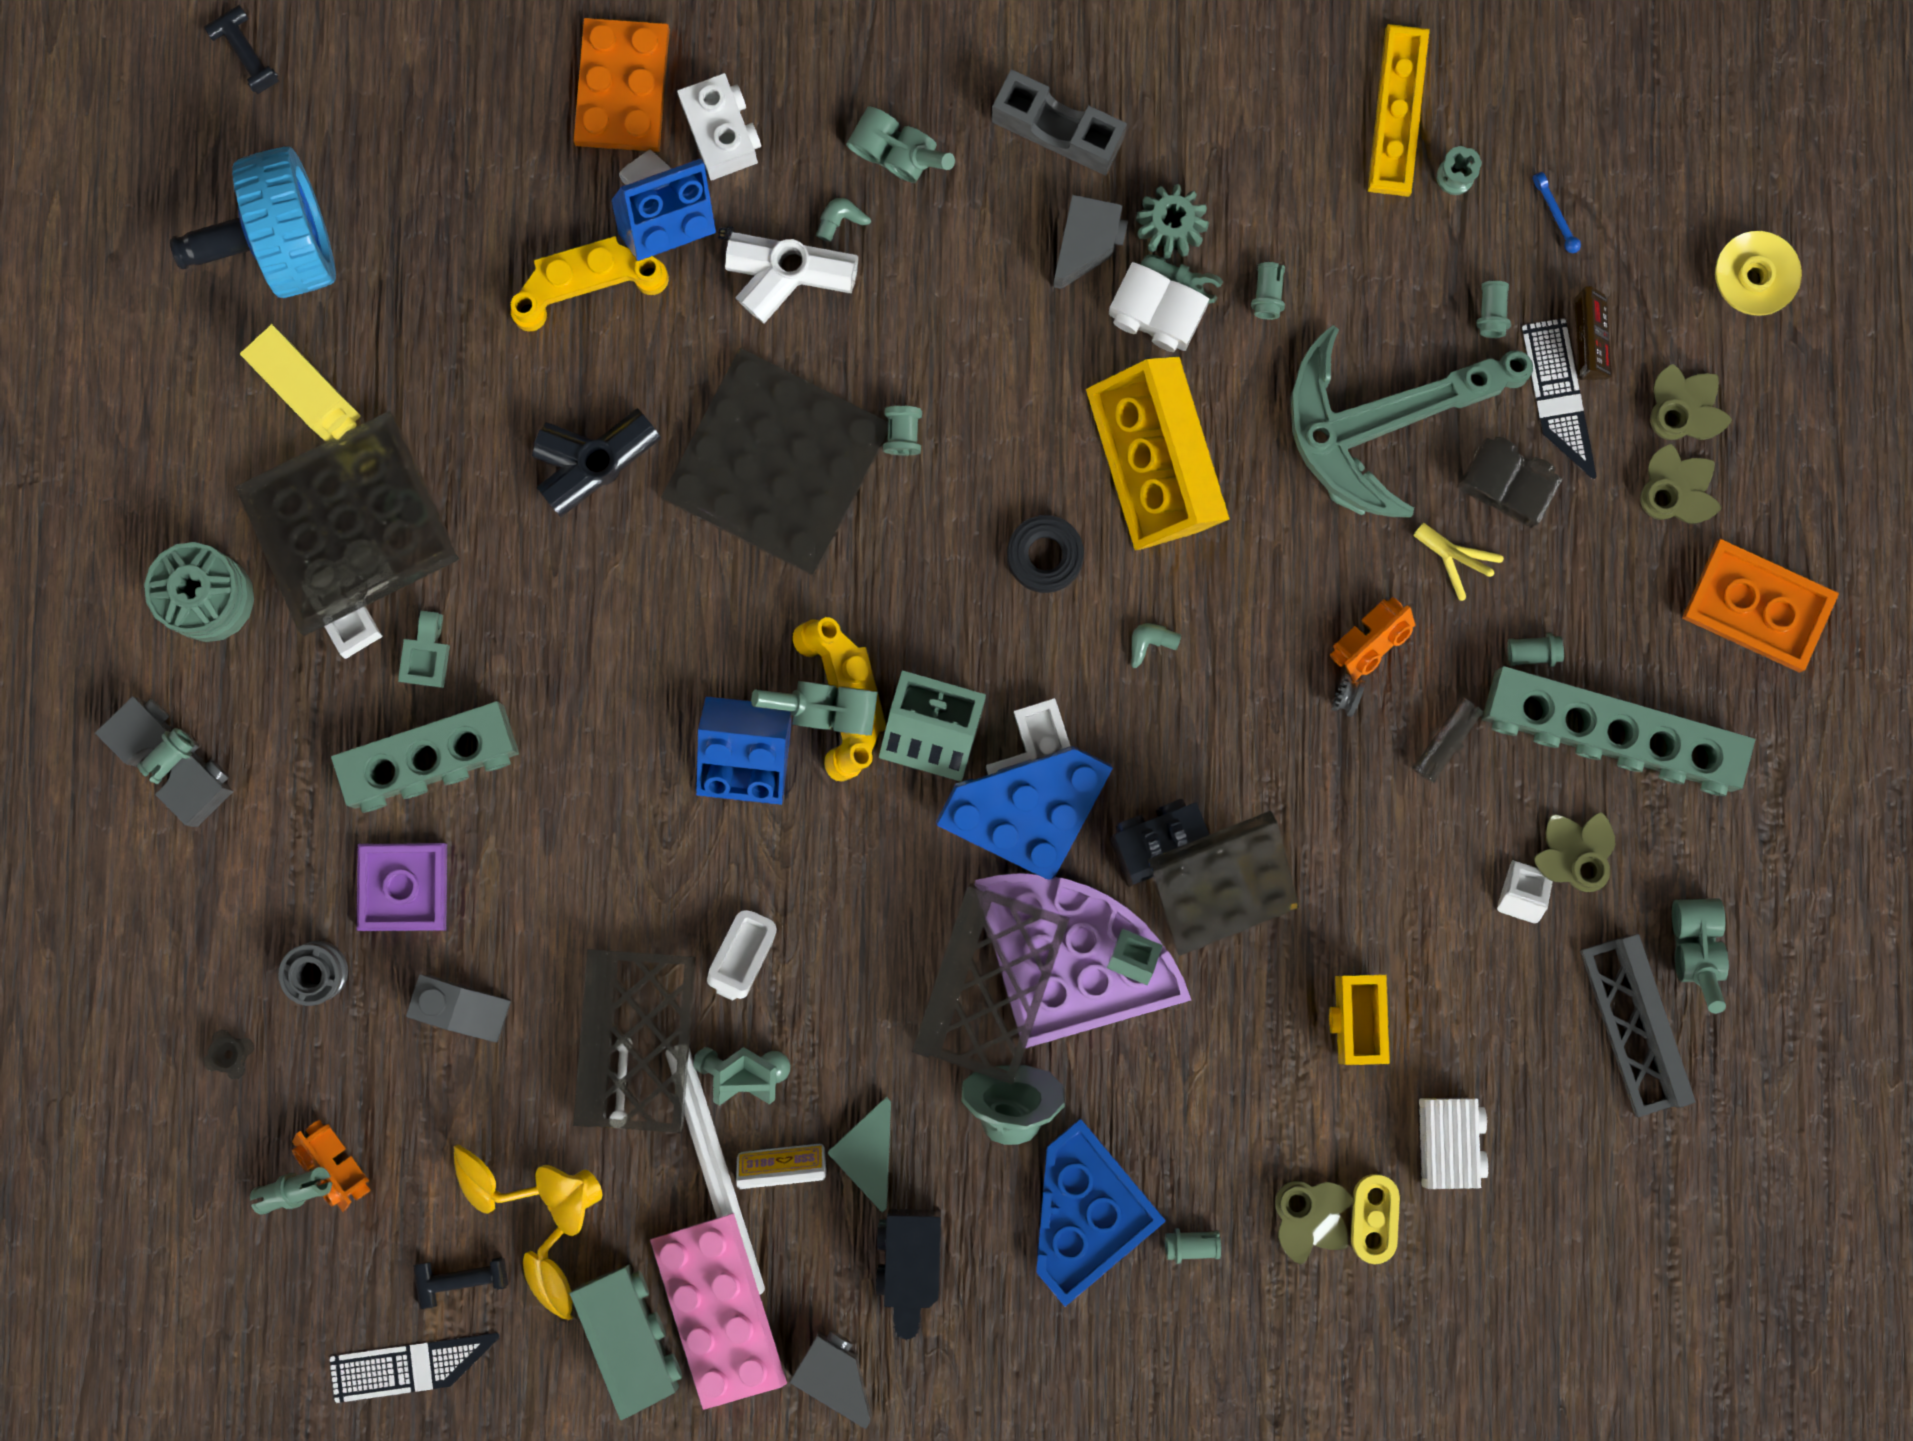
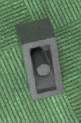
(1088, 238)
(458, 1008)
(834, 1377)

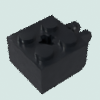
(1144, 840)
(911, 1265)

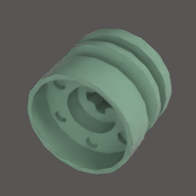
(220, 603)

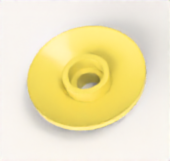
(1771, 259)

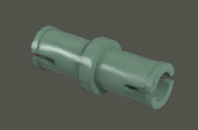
(291, 1190)

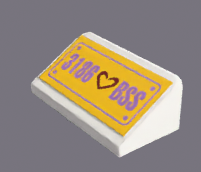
(781, 1166)

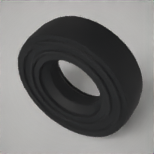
(1045, 527)

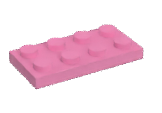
(718, 1311)

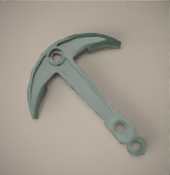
(1360, 424)

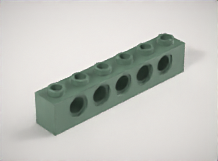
(1726, 750)

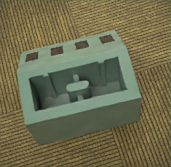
(932, 726)

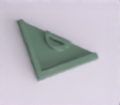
(865, 1154)

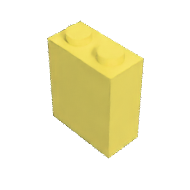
(300, 385)

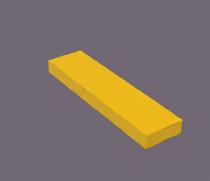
(1398, 110)

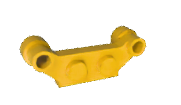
(582, 272)
(844, 667)

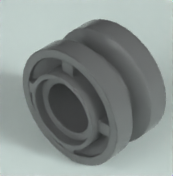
(294, 979)

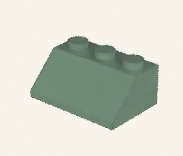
(626, 1340)

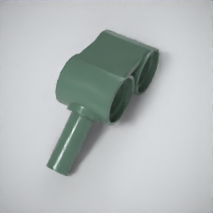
(900, 152)
(823, 706)
(1697, 953)

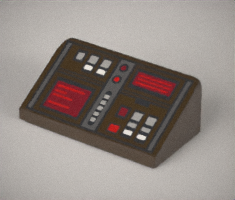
(1592, 335)

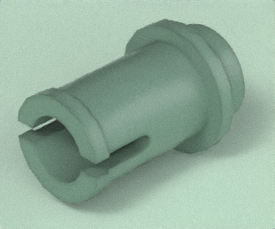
(1269, 291)
(1494, 310)
(1536, 650)
(166, 755)
(1192, 1245)

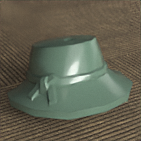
(1014, 1111)

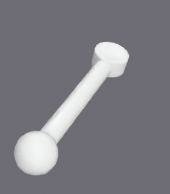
(619, 1112)

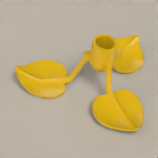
(566, 1200)

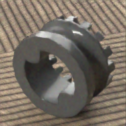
(1350, 695)

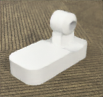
(741, 955)

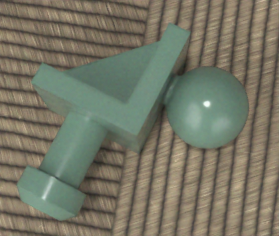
(743, 1073)

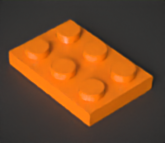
(621, 85)
(1760, 605)

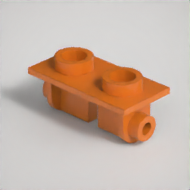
(1389, 627)
(319, 1151)

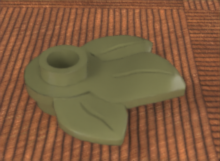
(1690, 402)
(1682, 484)
(1575, 845)
(1316, 1221)

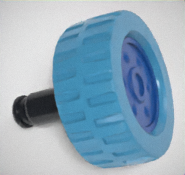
(275, 222)

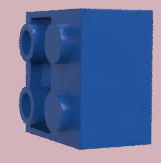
(664, 210)
(742, 751)

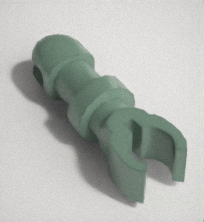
(1182, 275)

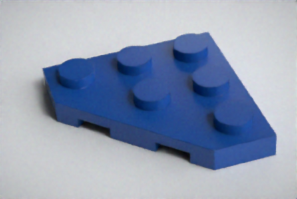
(1028, 808)
(1087, 1213)

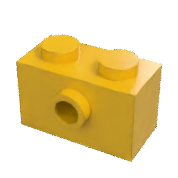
(1361, 1019)

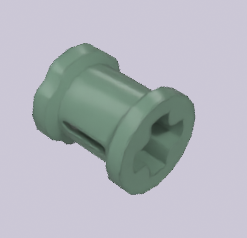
(1458, 182)
(902, 430)

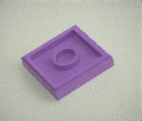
(402, 887)

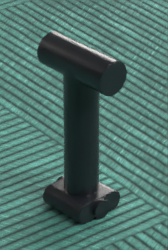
(228, 25)
(430, 1284)

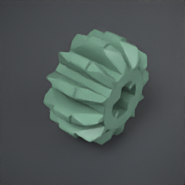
(1178, 206)

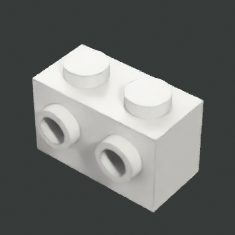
(718, 126)

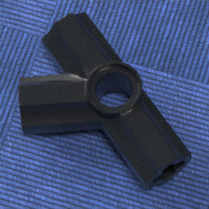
(573, 453)

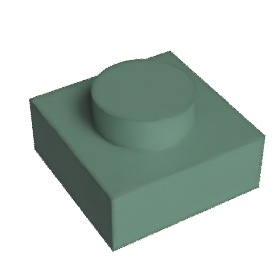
(1134, 956)

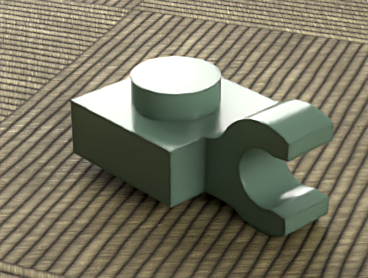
(425, 660)

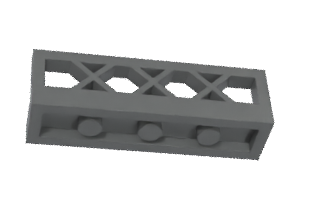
(1652, 1020)

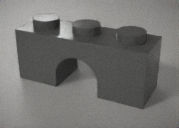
(1082, 136)
(193, 785)

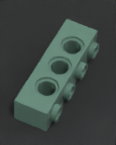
(359, 766)

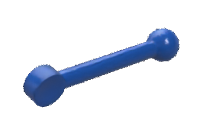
(1572, 243)

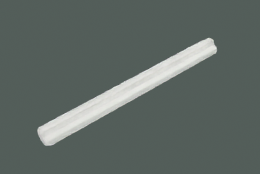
(712, 1158)

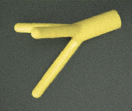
(1463, 554)

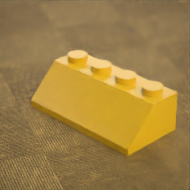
(1157, 452)

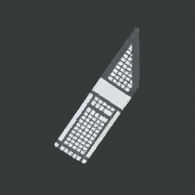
(1559, 391)
(405, 1367)

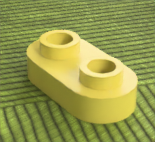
(1375, 1218)

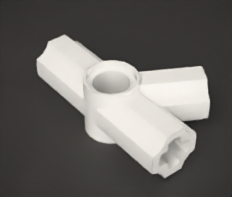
(773, 284)

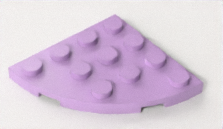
(1080, 988)

